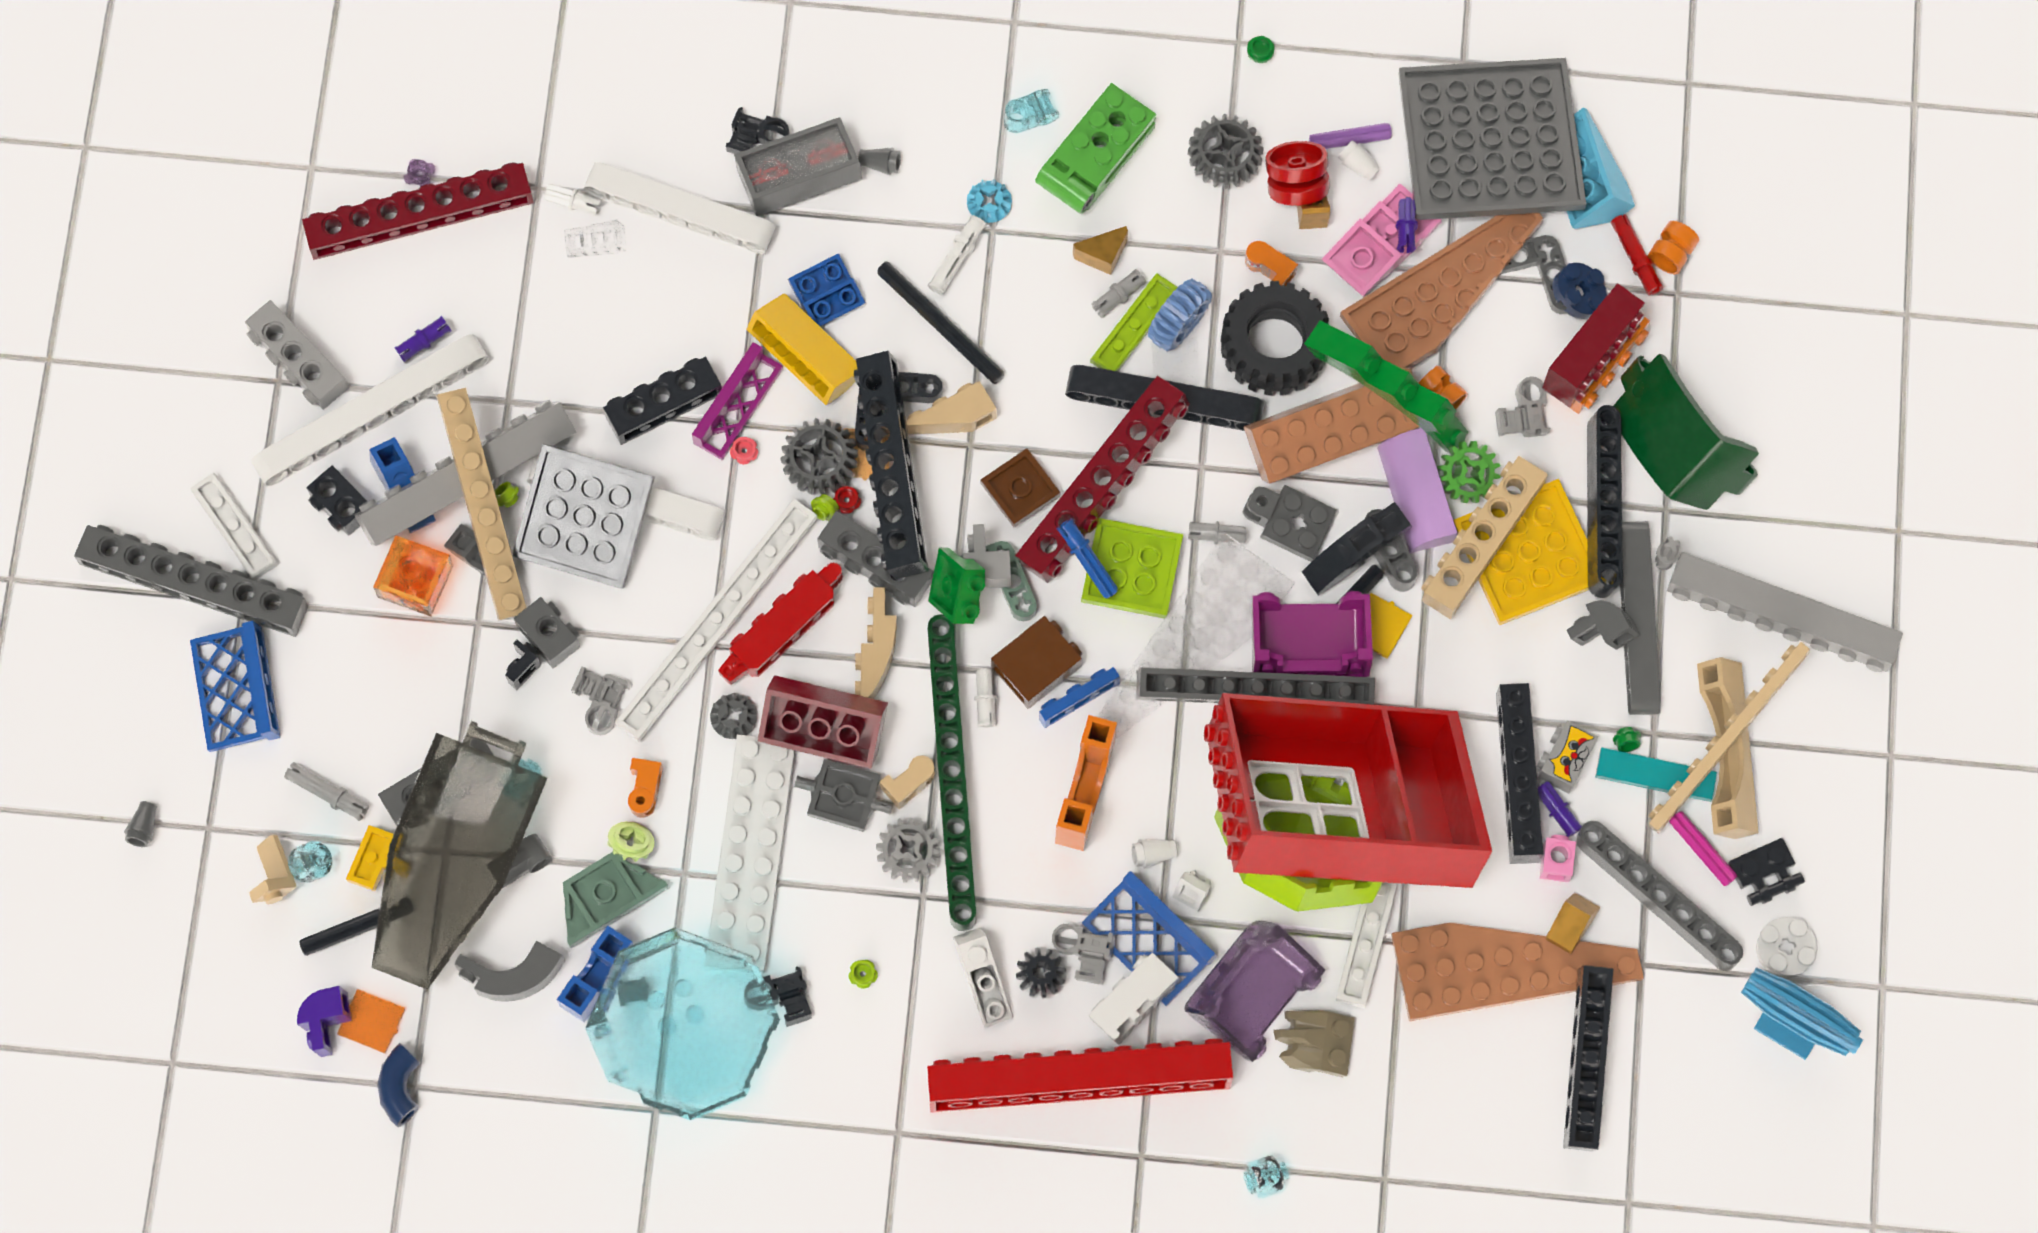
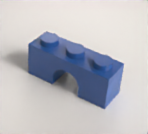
(584, 989)

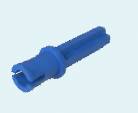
(1087, 558)

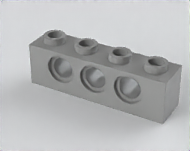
(272, 320)

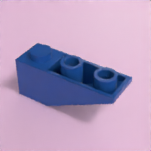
(394, 469)

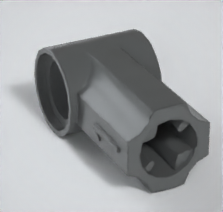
(529, 858)

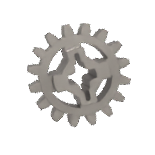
(897, 857)

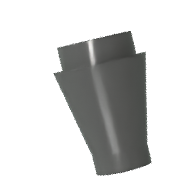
(882, 160)
(141, 826)

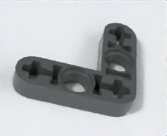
(1537, 258)

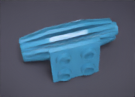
(1798, 1017)

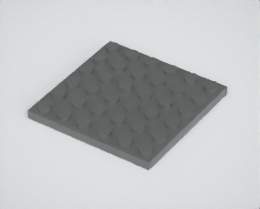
(1491, 139)

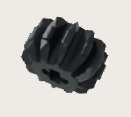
(1051, 977)

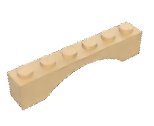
(1734, 802)

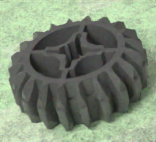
(1244, 141)
(798, 449)

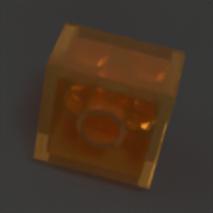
(413, 576)

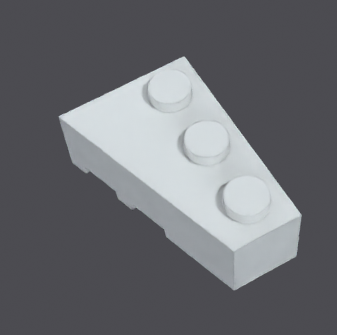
(1133, 997)

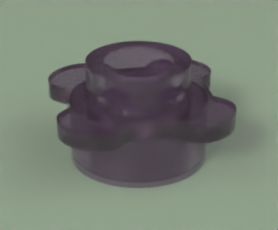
(416, 166)

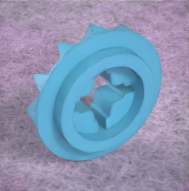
(989, 213)

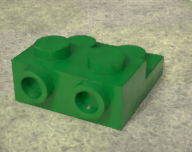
(956, 587)

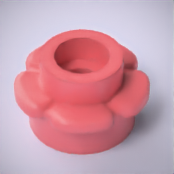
(744, 443)

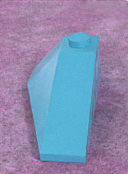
(1604, 184)

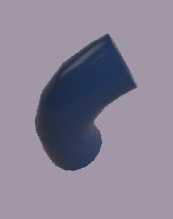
(393, 1085)

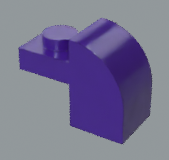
(319, 1012)

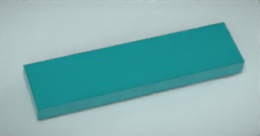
(1649, 773)

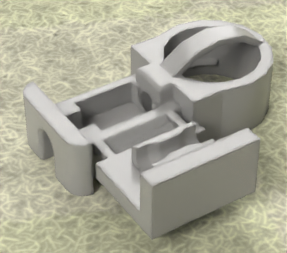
(1528, 418)
(605, 692)
(1092, 948)

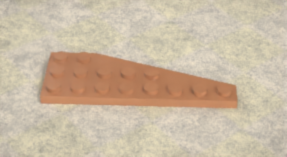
(1426, 303)
(1476, 968)

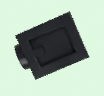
(521, 669)

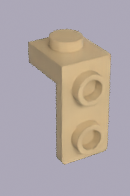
(275, 864)

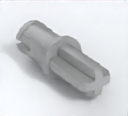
(1212, 532)
(1667, 553)

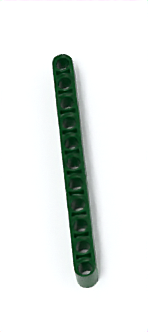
(951, 785)

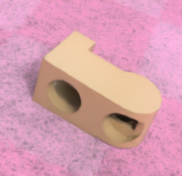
(910, 782)

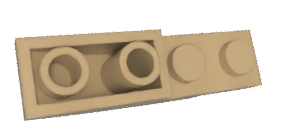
(876, 656)

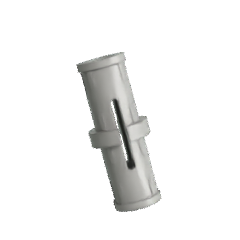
(1118, 293)

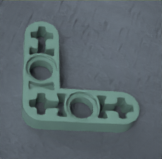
(1016, 569)

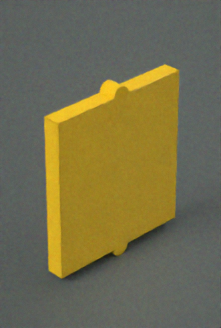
(1387, 625)

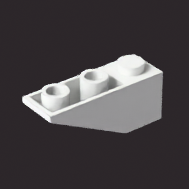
(982, 976)

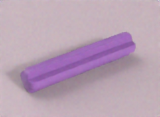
(1358, 134)

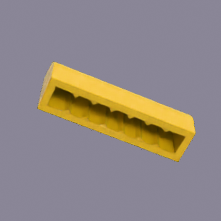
(803, 348)

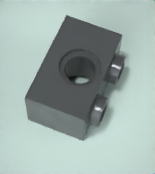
(554, 647)

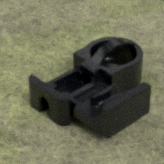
(751, 128)
(790, 996)

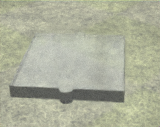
(1179, 364)

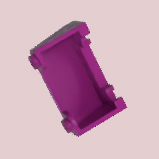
(1312, 636)

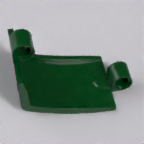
(1678, 439)

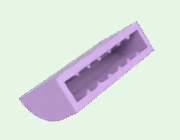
(1417, 490)

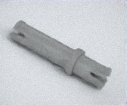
(335, 796)

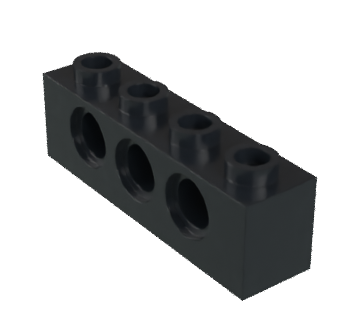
(654, 414)

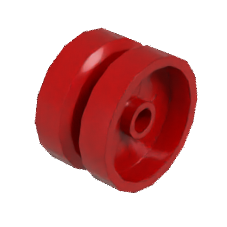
(1297, 173)

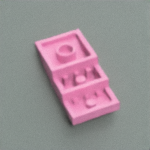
(1370, 245)

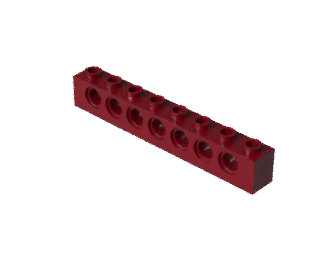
(409, 223)
(1104, 464)

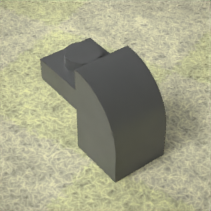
(1605, 620)

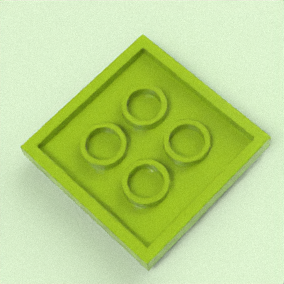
(1139, 563)

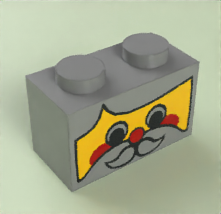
(1567, 756)

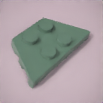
(605, 895)

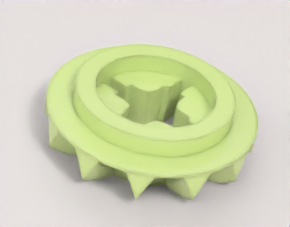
(622, 832)

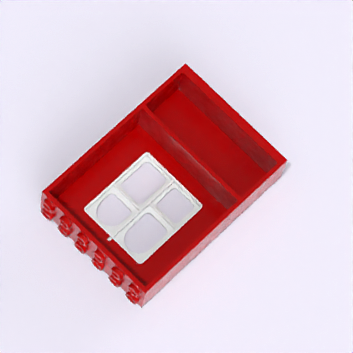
(1404, 778)

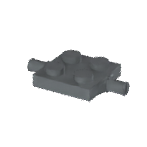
(843, 795)

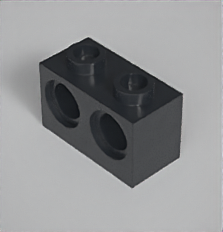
(344, 497)

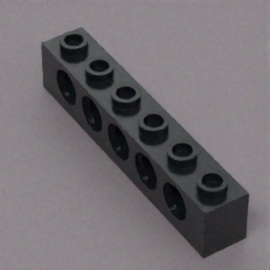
(1519, 773)
(1588, 1058)

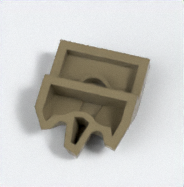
(1317, 1041)

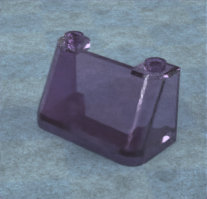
(1253, 987)

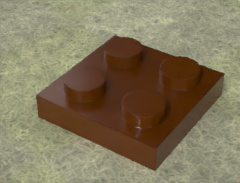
(1020, 487)

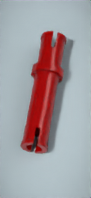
(1641, 263)

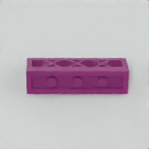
(727, 396)

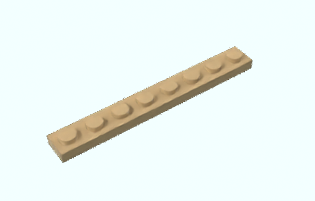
(481, 503)
(1735, 727)

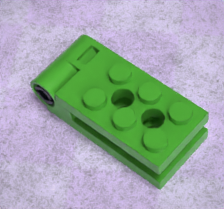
(1079, 169)

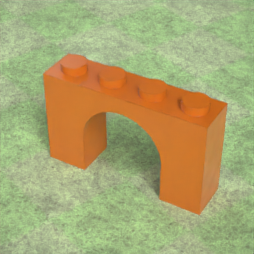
(1087, 783)

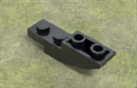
(1354, 547)

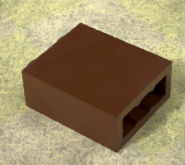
(1037, 661)

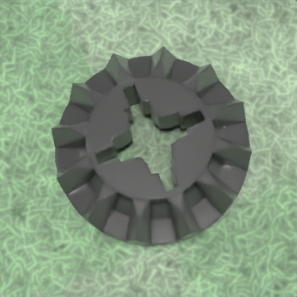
(729, 728)

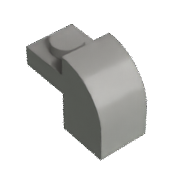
(994, 562)

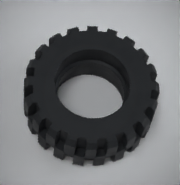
(1264, 304)

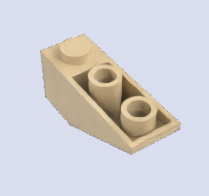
(960, 413)

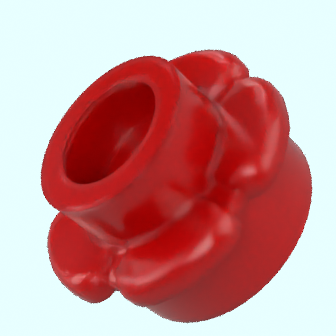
(854, 499)

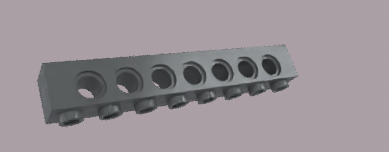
(284, 619)
(1209, 685)

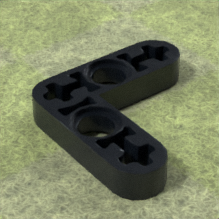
(908, 396)

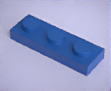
(1078, 696)

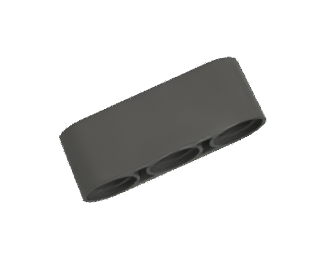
(1398, 562)

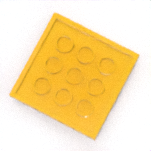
(1539, 560)

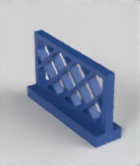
(259, 681)
(1166, 918)

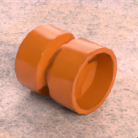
(1671, 248)
(1439, 382)

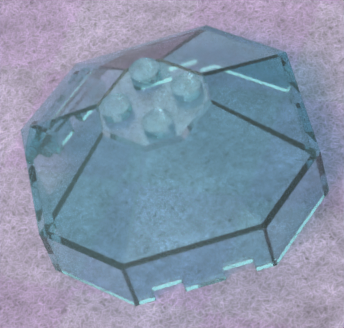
(682, 1022)

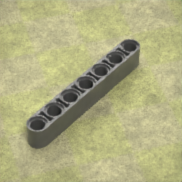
(1638, 602)
(1655, 881)

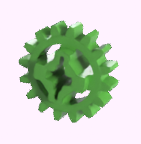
(1459, 479)

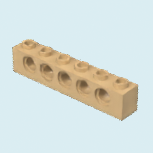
(1447, 598)

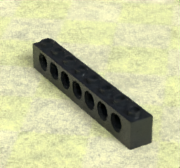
(912, 557)

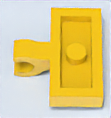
(370, 859)

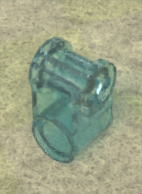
(1034, 108)

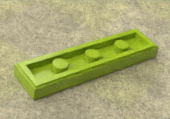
(1133, 325)

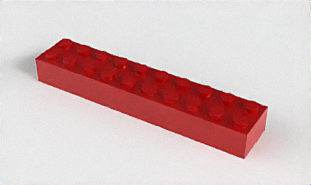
(1079, 1076)

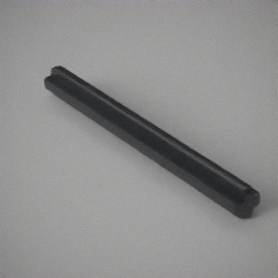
(940, 322)

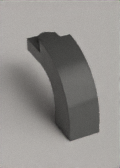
(517, 983)

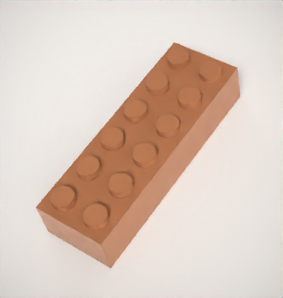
(1323, 431)

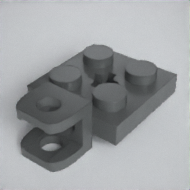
(1276, 516)

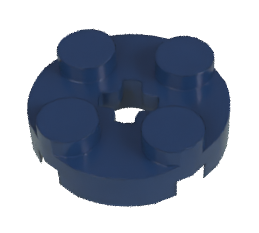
(1591, 283)

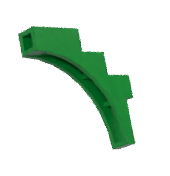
(1390, 382)

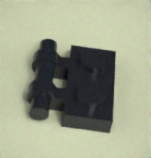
(1763, 863)

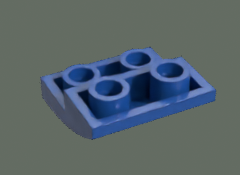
(826, 290)

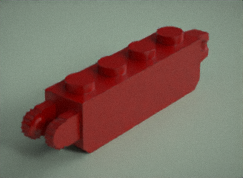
(782, 625)

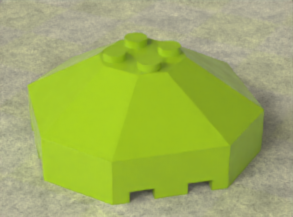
(1307, 892)

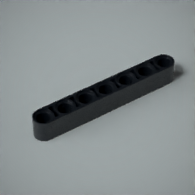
(1124, 389)
(1599, 512)

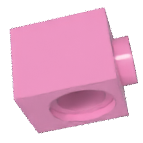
(1557, 871)

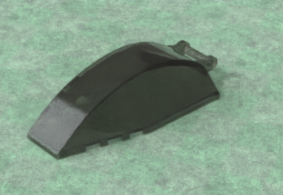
(451, 851)

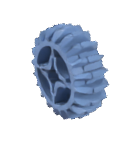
(1179, 314)

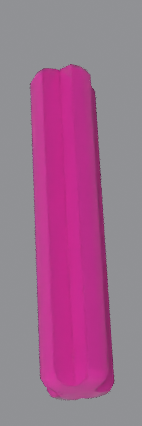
(1703, 848)

